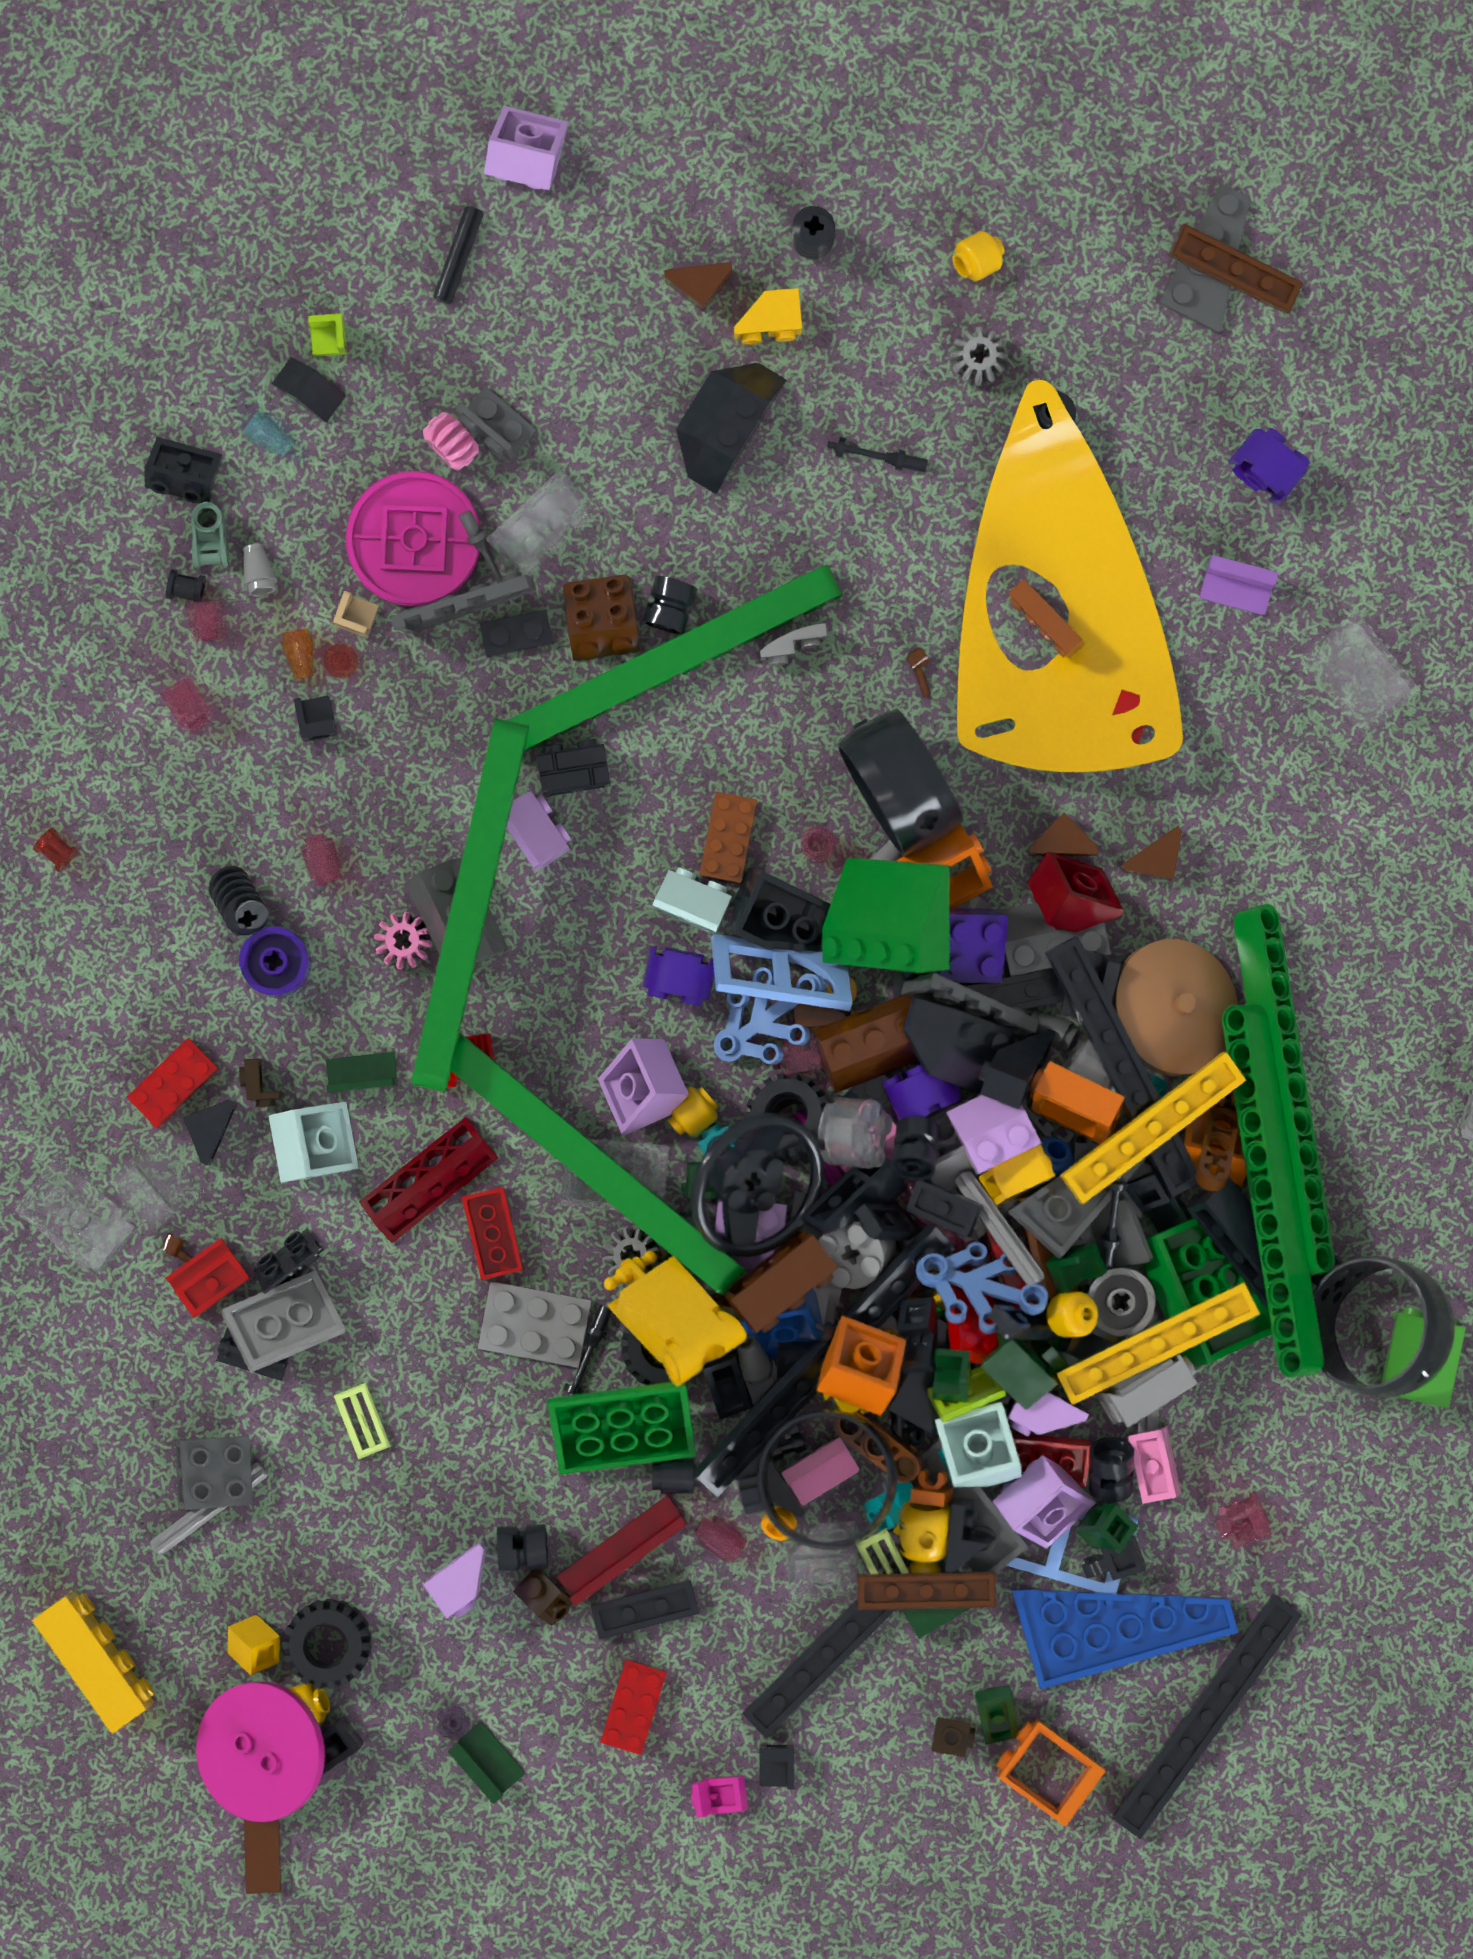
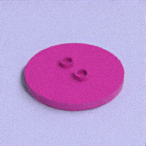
(410, 540)
(260, 1751)

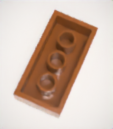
(1046, 618)
(728, 837)

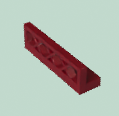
(431, 1184)
(622, 1550)

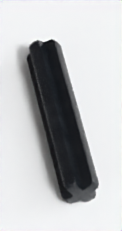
(458, 255)

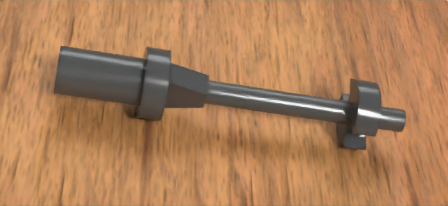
(478, 538)

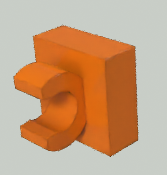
(930, 1493)

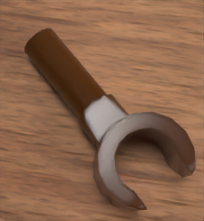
(918, 659)
(172, 1246)

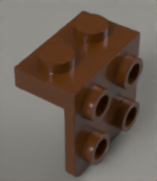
(601, 617)

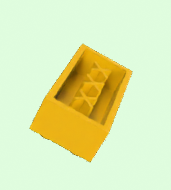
(94, 1660)

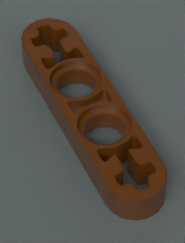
(1216, 1135)

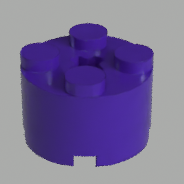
(1269, 464)
(265, 945)
(678, 974)
(919, 1093)

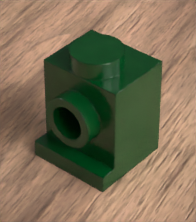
(1106, 1527)

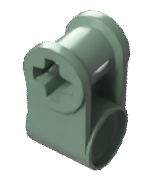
(209, 539)

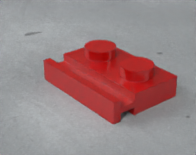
(207, 1277)

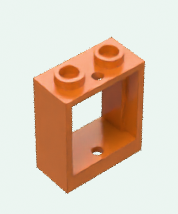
(950, 851)
(1076, 1102)
(1078, 1791)

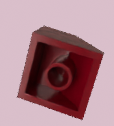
(1073, 893)

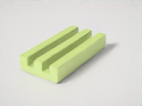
(373, 1448)
(873, 1540)

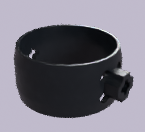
(900, 782)
(1437, 1328)
(755, 1490)

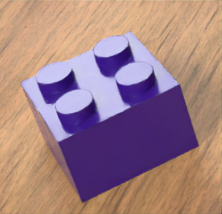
(976, 945)

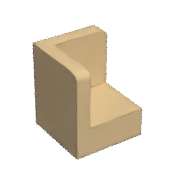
(355, 615)

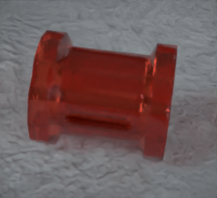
(55, 849)

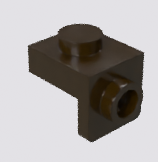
(251, 1078)
(543, 1597)
(953, 1736)

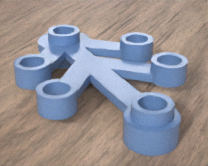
(762, 1022)
(976, 1284)

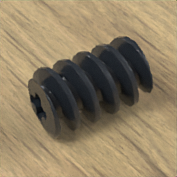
(813, 219)
(237, 901)

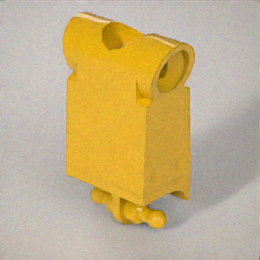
(672, 1315)

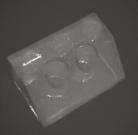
(539, 524)
(1360, 674)

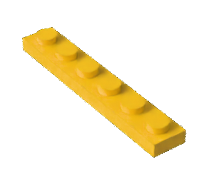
(1153, 1127)
(1158, 1343)

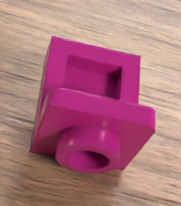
(719, 1795)

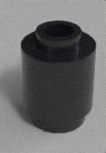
(674, 1476)

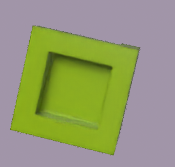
(328, 334)

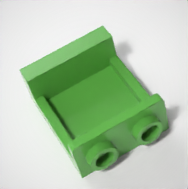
(1403, 1347)

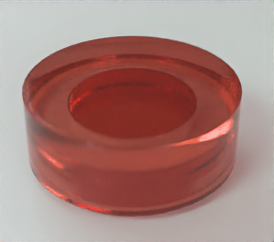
(341, 661)

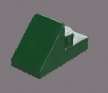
(996, 1714)

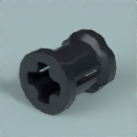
(185, 586)

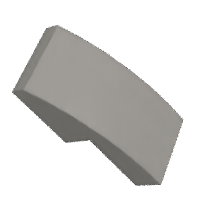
(783, 647)

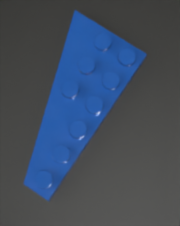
(1098, 1631)

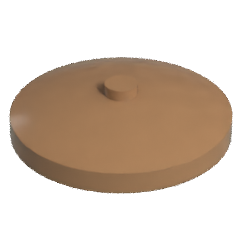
(1174, 1005)

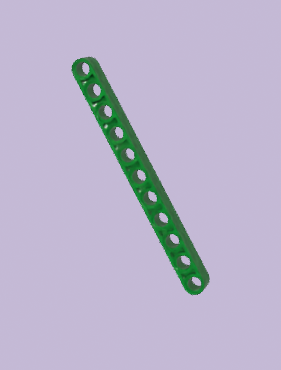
(679, 655)
(470, 905)
(1268, 985)
(594, 1166)
(1273, 1193)

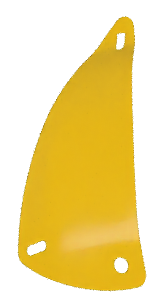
(1062, 521)

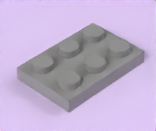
(283, 1321)
(534, 1324)

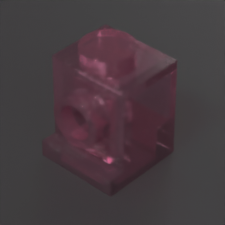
(207, 620)
(798, 1058)
(1252, 1529)

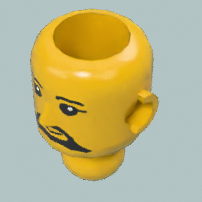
(923, 1535)

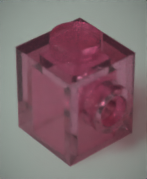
(187, 705)

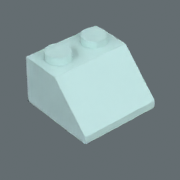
(692, 901)
(313, 1141)
(979, 1447)

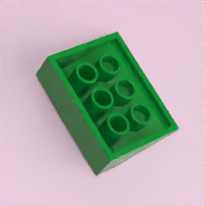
(889, 916)
(1191, 1270)
(621, 1427)

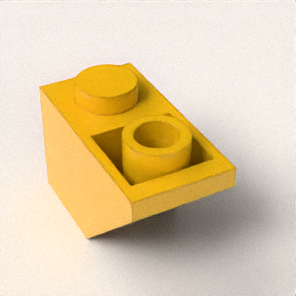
(774, 313)
(1017, 1176)

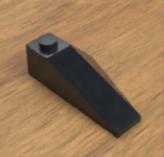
(778, 914)

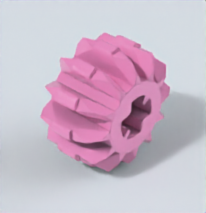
(451, 441)
(414, 938)

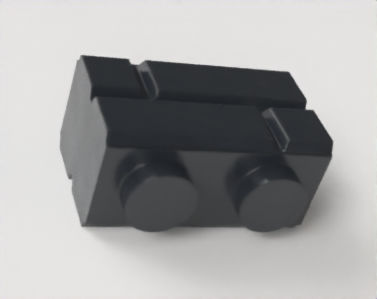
(573, 769)

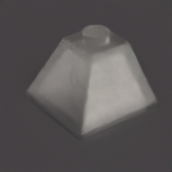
(824, 1572)

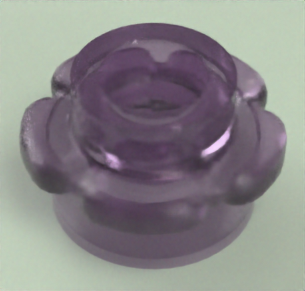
(453, 1732)

